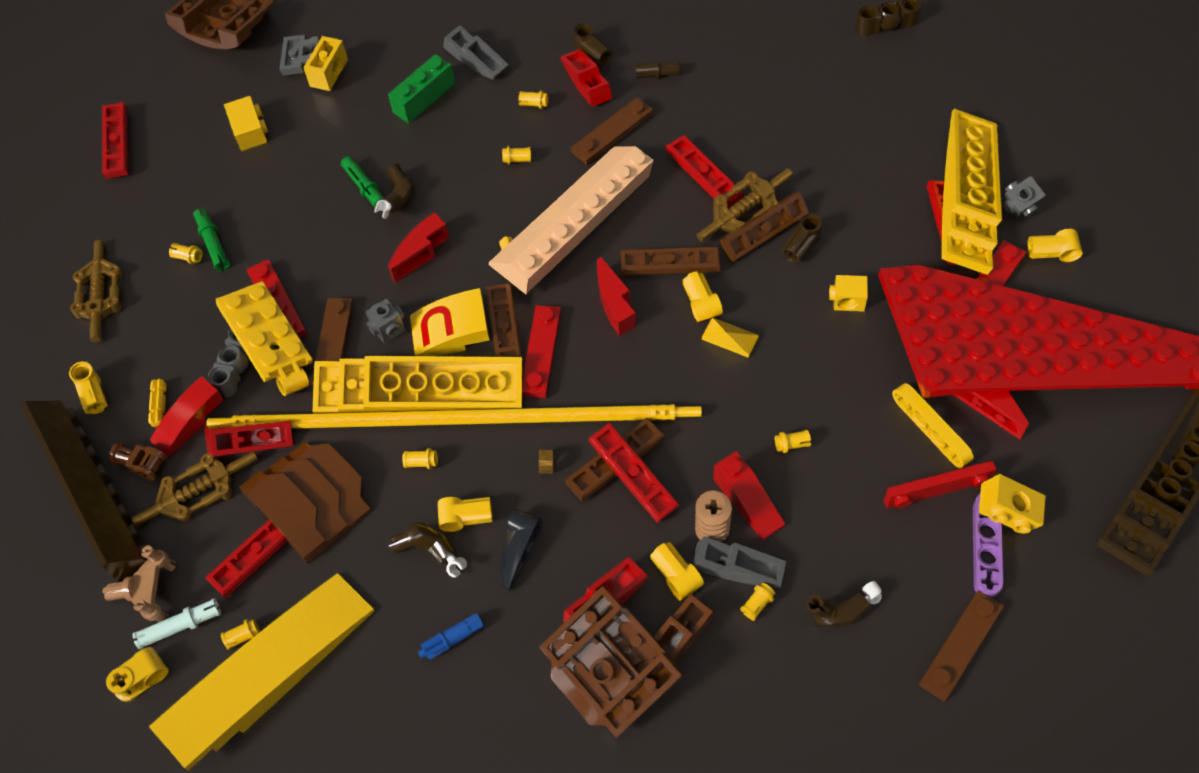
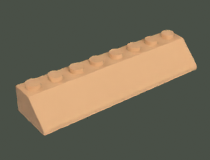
(572, 217)

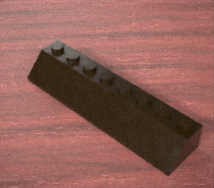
(87, 487)

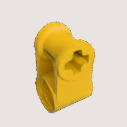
(138, 673)

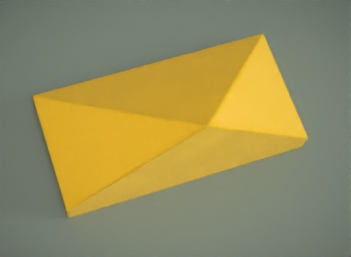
(730, 337)

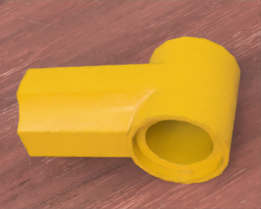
(1062, 245)
(703, 301)
(89, 388)
(456, 513)
(679, 575)

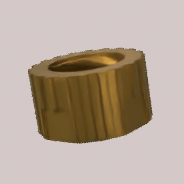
(545, 461)

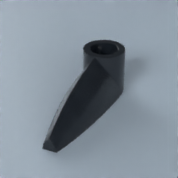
(520, 539)

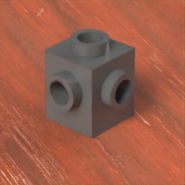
(1022, 197)
(385, 320)

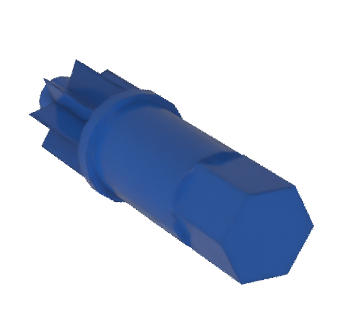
(450, 637)

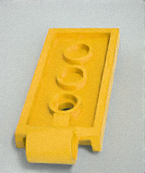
(261, 324)

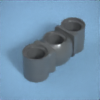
(230, 364)

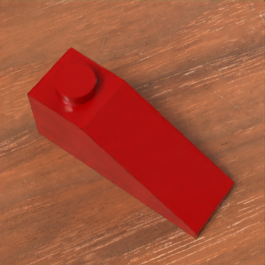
(999, 408)
(247, 436)
(747, 495)

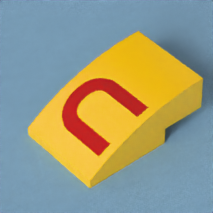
(449, 324)

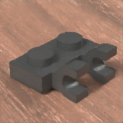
(294, 53)

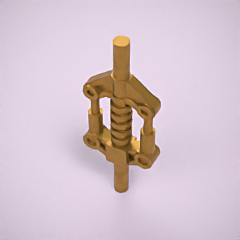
(761, 192)
(96, 307)
(169, 502)

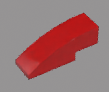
(586, 77)
(418, 247)
(615, 299)
(186, 416)
(621, 581)

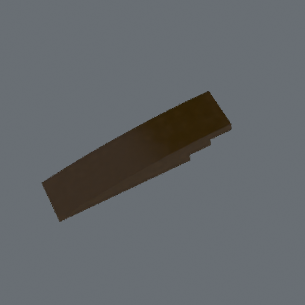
(1159, 497)

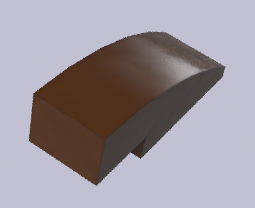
(684, 627)

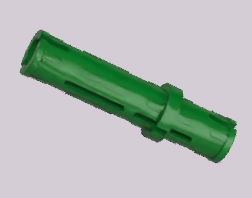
(368, 188)
(208, 231)

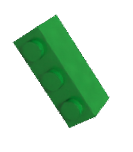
(421, 88)

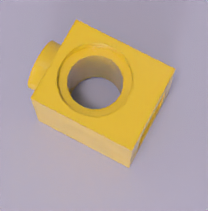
(849, 293)

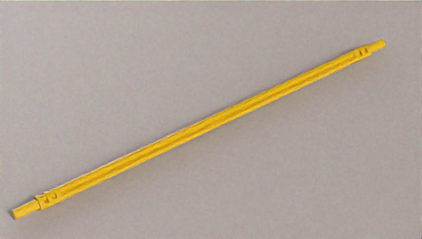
(487, 416)

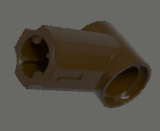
(591, 44)
(803, 238)

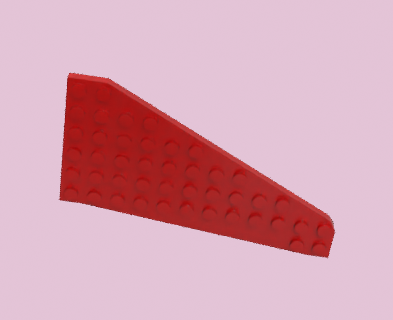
(998, 338)

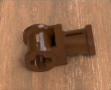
(140, 460)

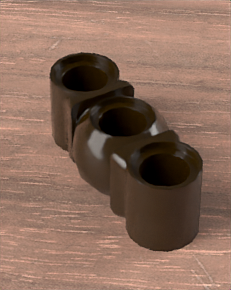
(887, 16)

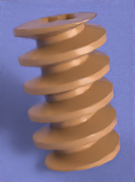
(713, 516)

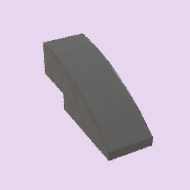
(474, 53)
(738, 563)

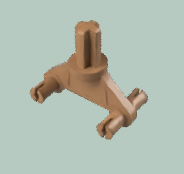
(142, 586)

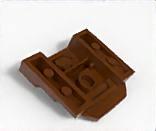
(217, 22)
(309, 497)
(609, 663)

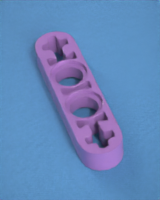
(985, 544)

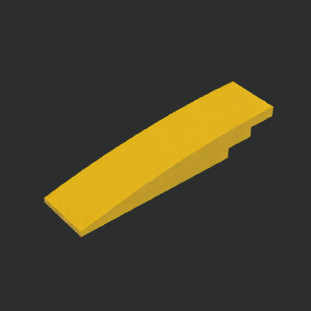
(971, 193)
(417, 384)
(260, 672)

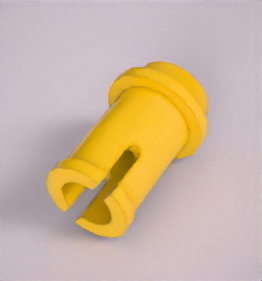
(533, 99)
(516, 155)
(191, 254)
(792, 441)
(420, 458)
(759, 599)
(240, 634)

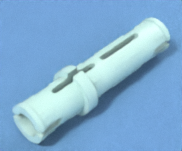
(187, 619)

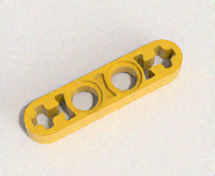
(933, 425)

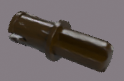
(657, 69)

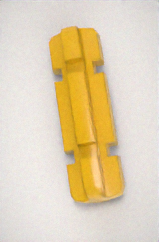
(157, 402)

